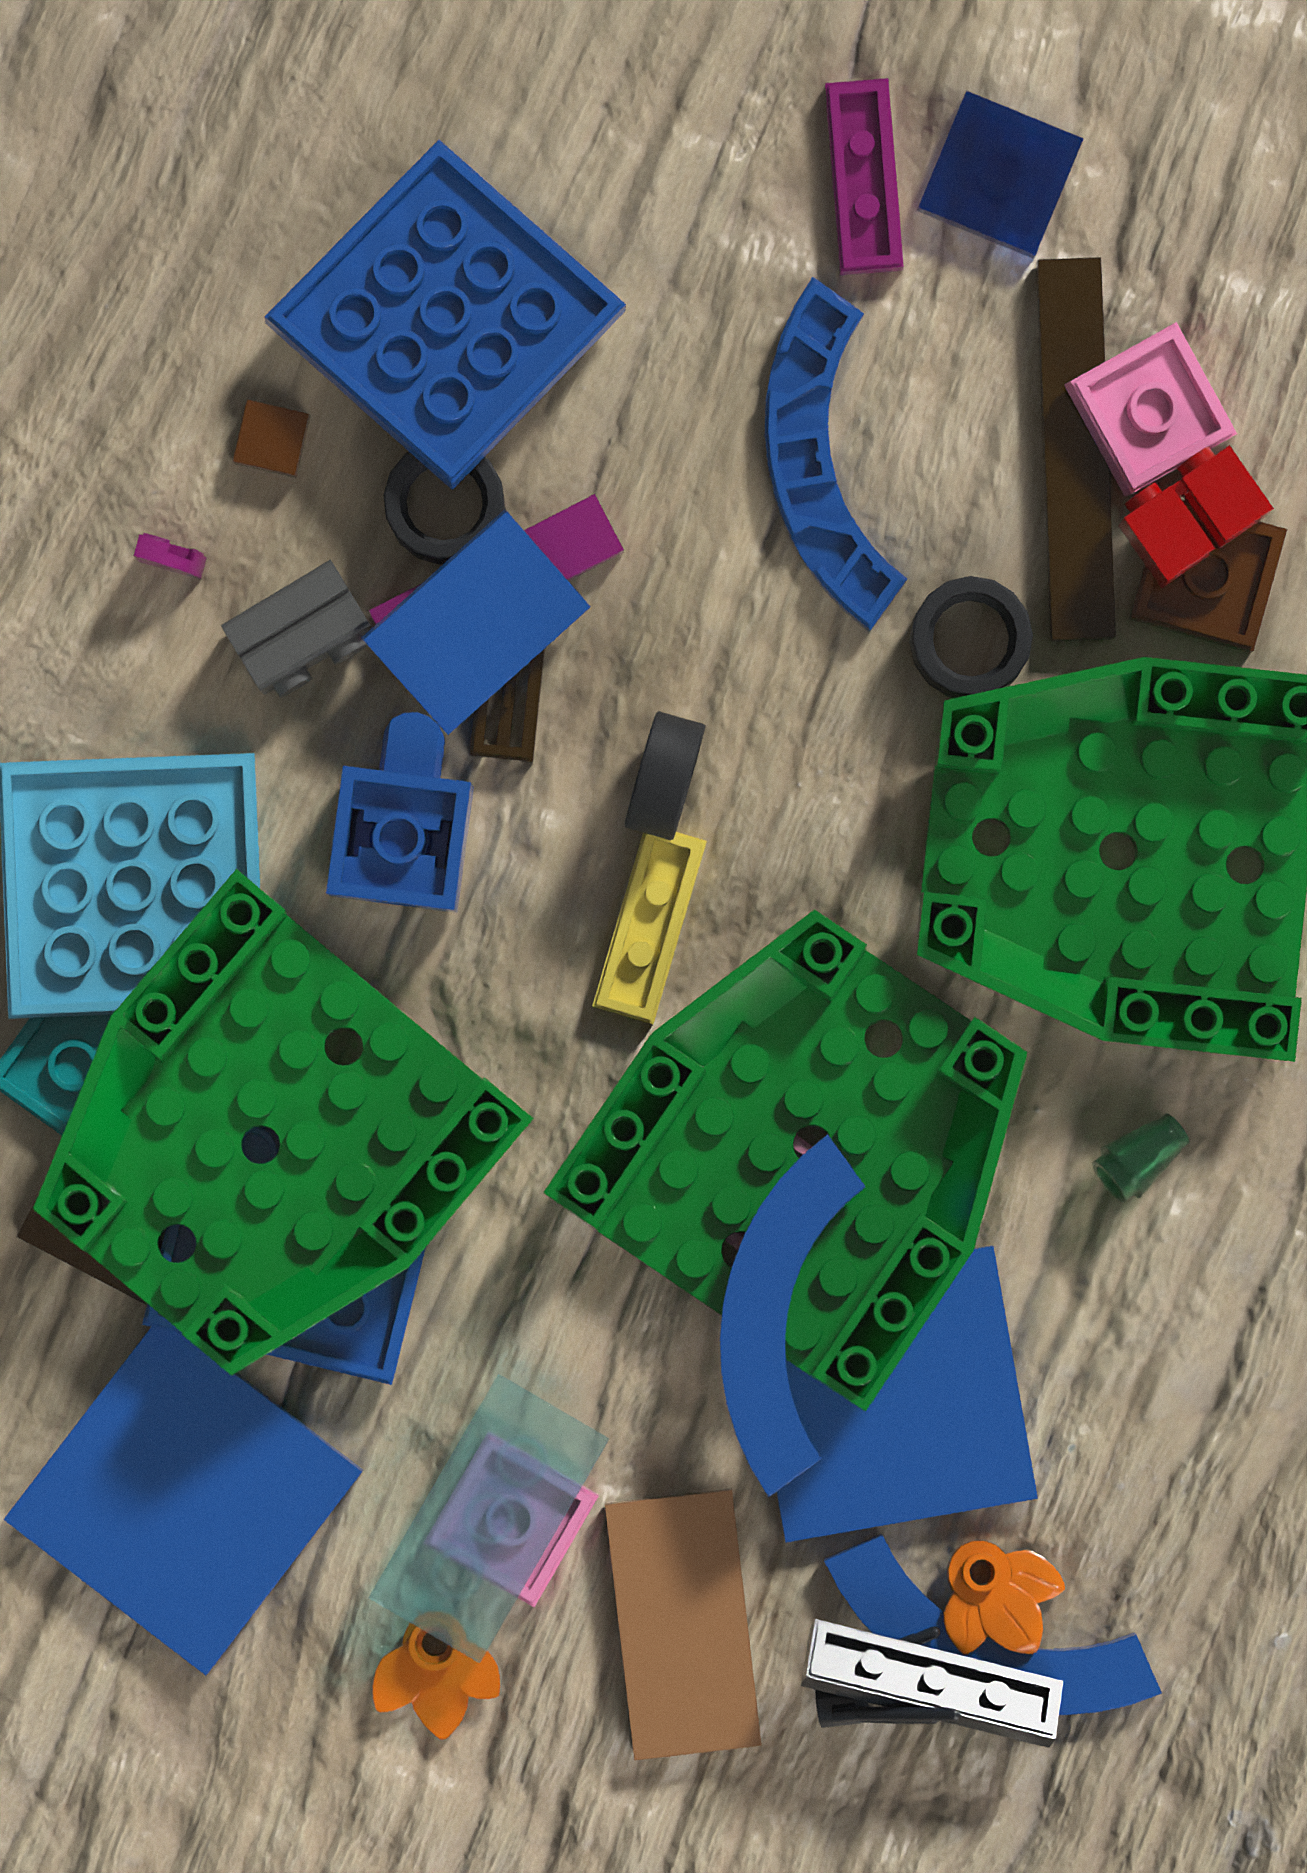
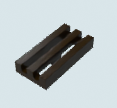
(502, 750)

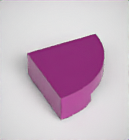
(161, 554)

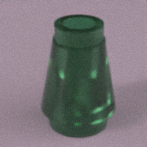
(1140, 1157)

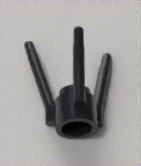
(842, 1711)

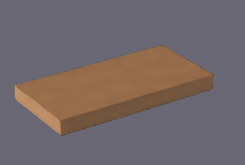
(683, 1624)

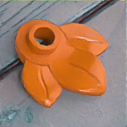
(1005, 1604)
(433, 1682)

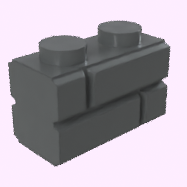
(297, 630)

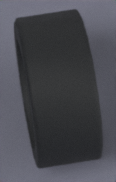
(410, 537)
(976, 590)
(664, 775)

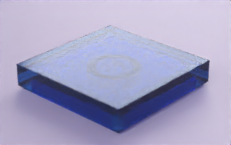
(1000, 174)

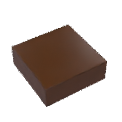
(271, 438)

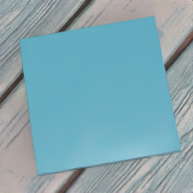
(113, 868)

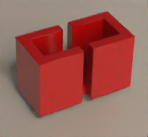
(1219, 495)

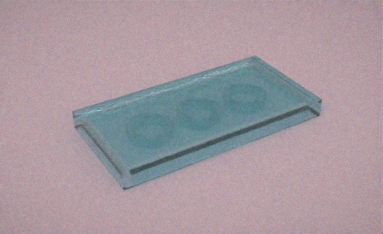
(488, 1518)

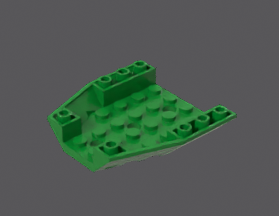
(1188, 772)
(235, 1041)
(712, 1124)

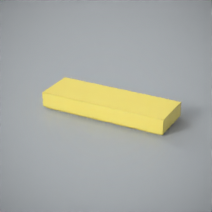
(649, 926)

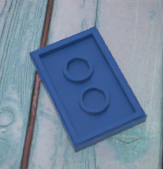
(476, 622)

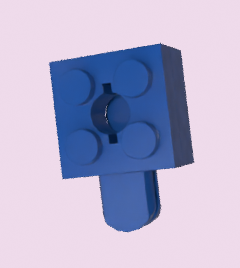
(402, 825)

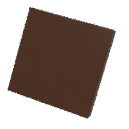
(1221, 595)

